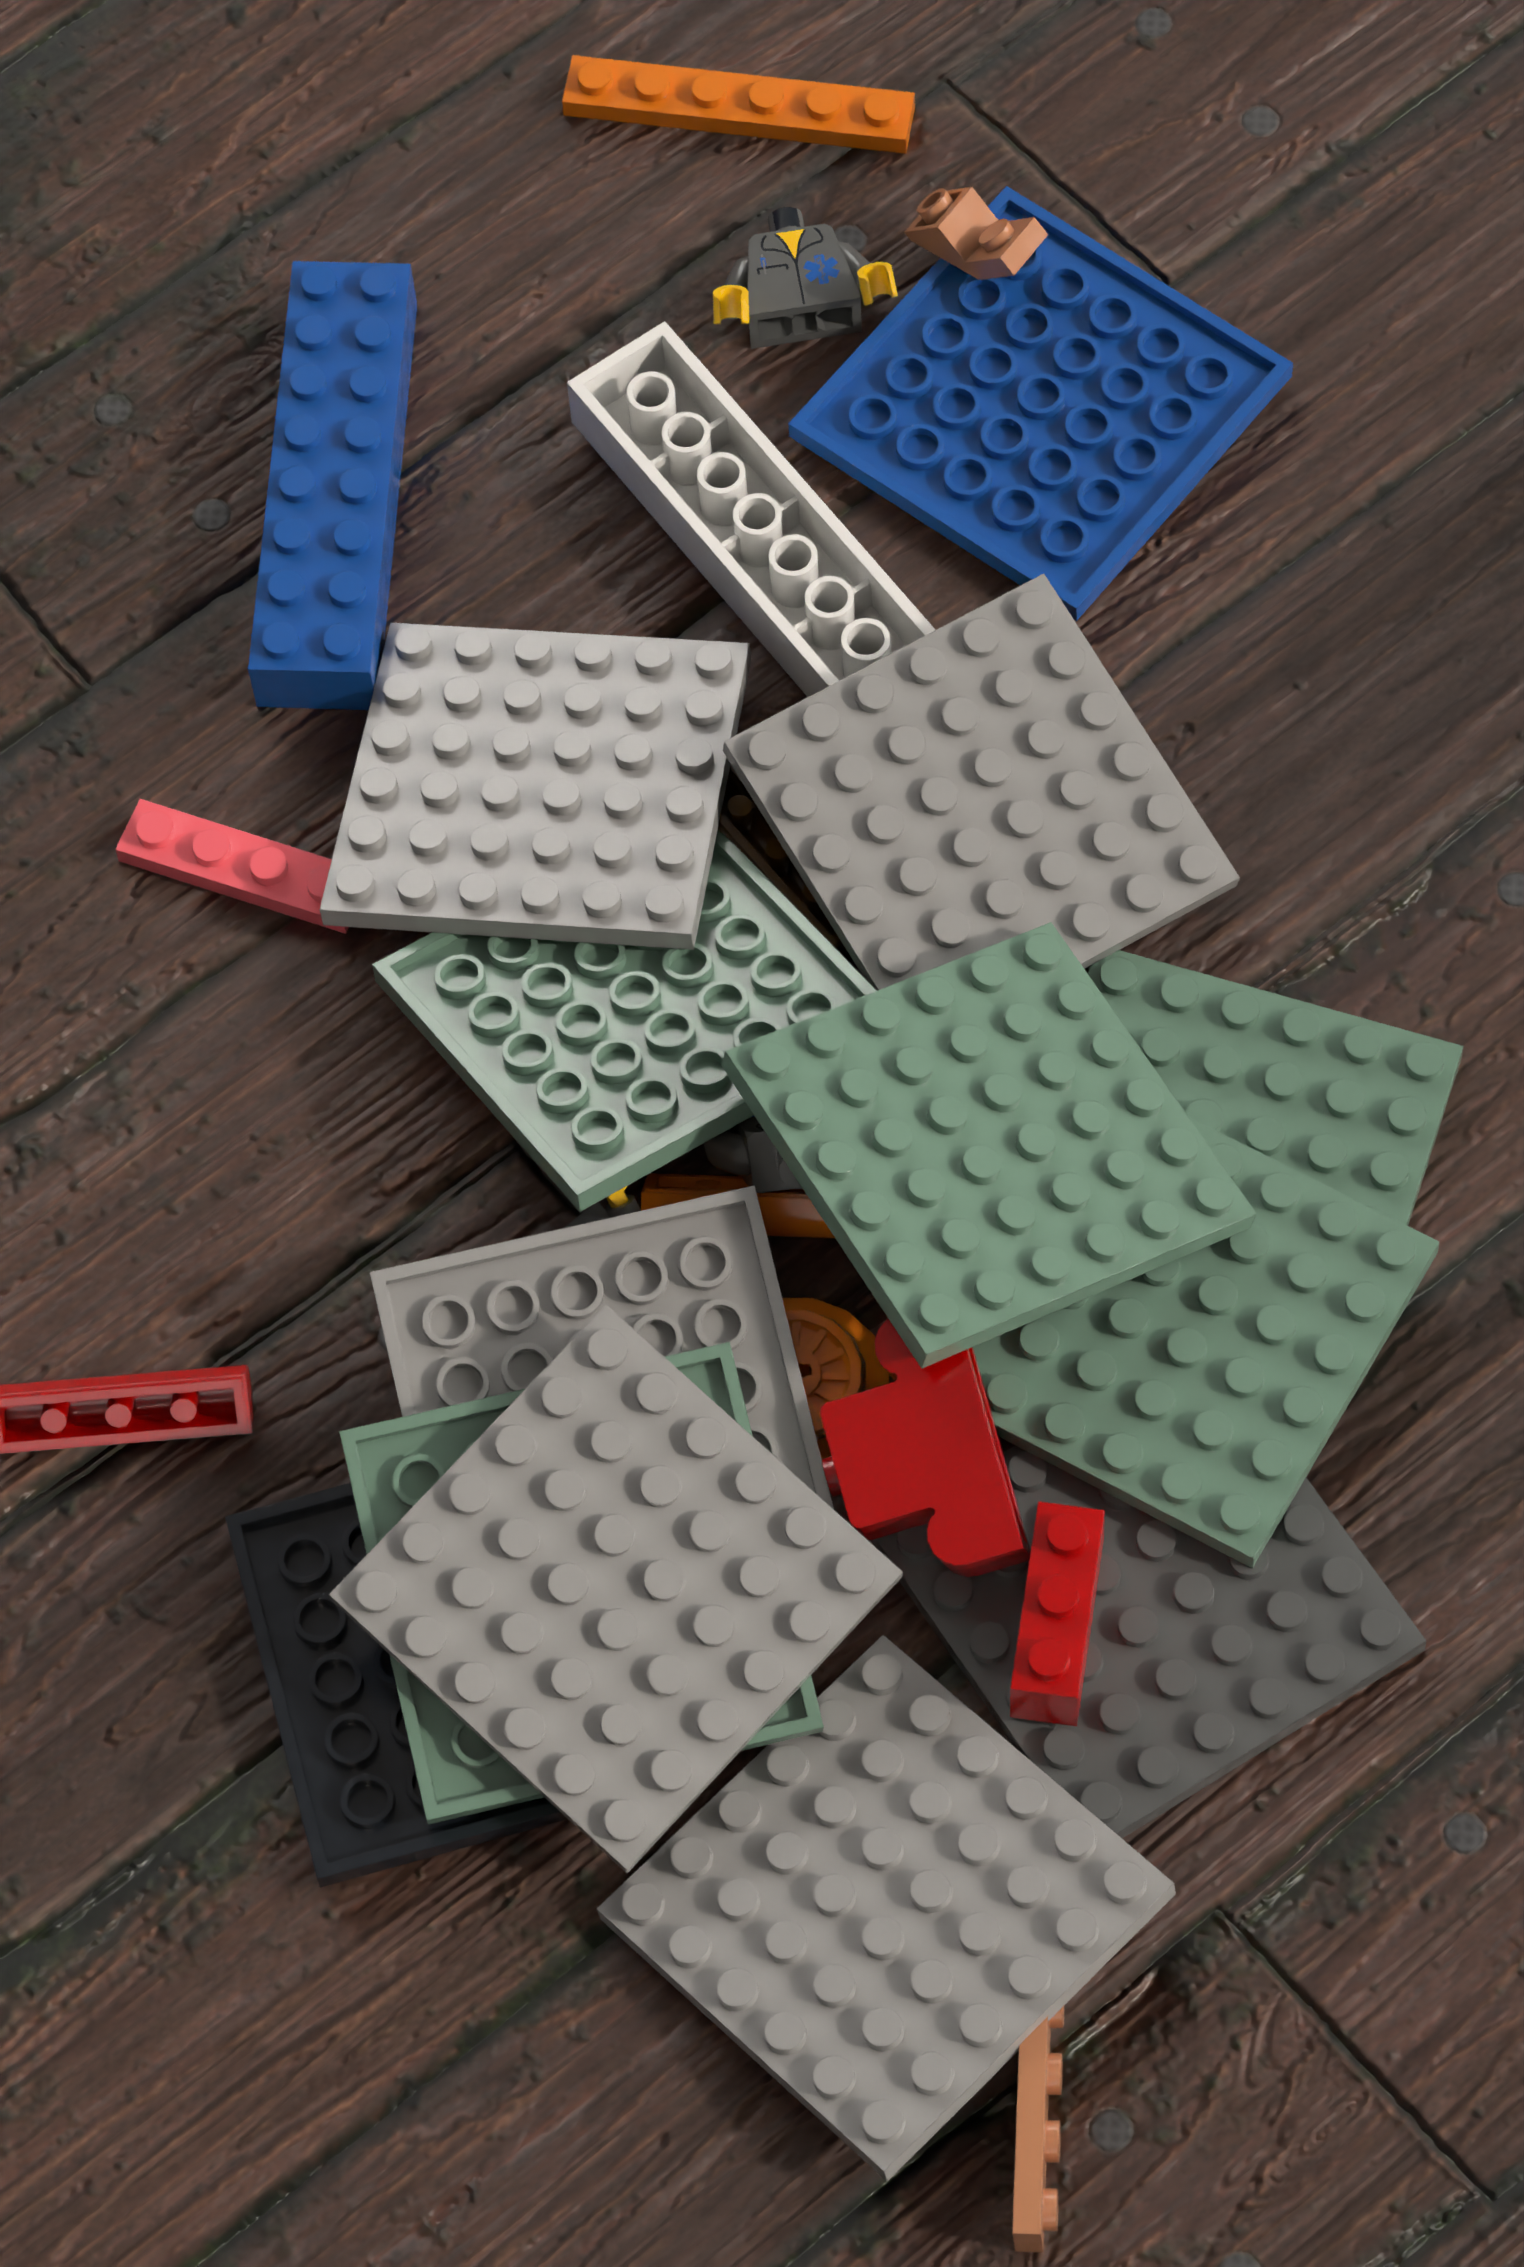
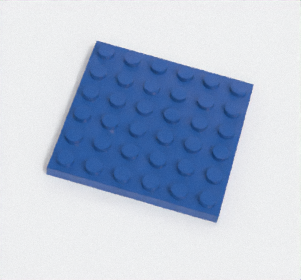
(1042, 407)

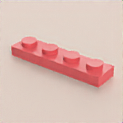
(226, 861)

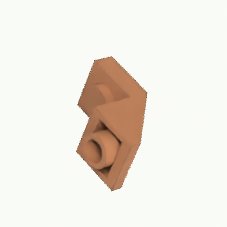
(970, 236)

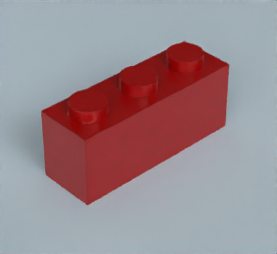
(1057, 1614)

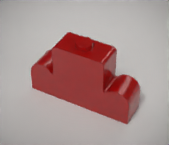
(926, 1456)

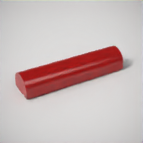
(126, 1409)

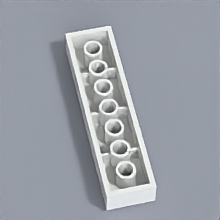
(741, 512)

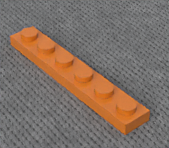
(739, 104)

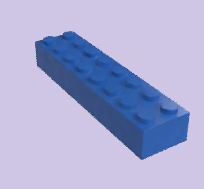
(333, 485)

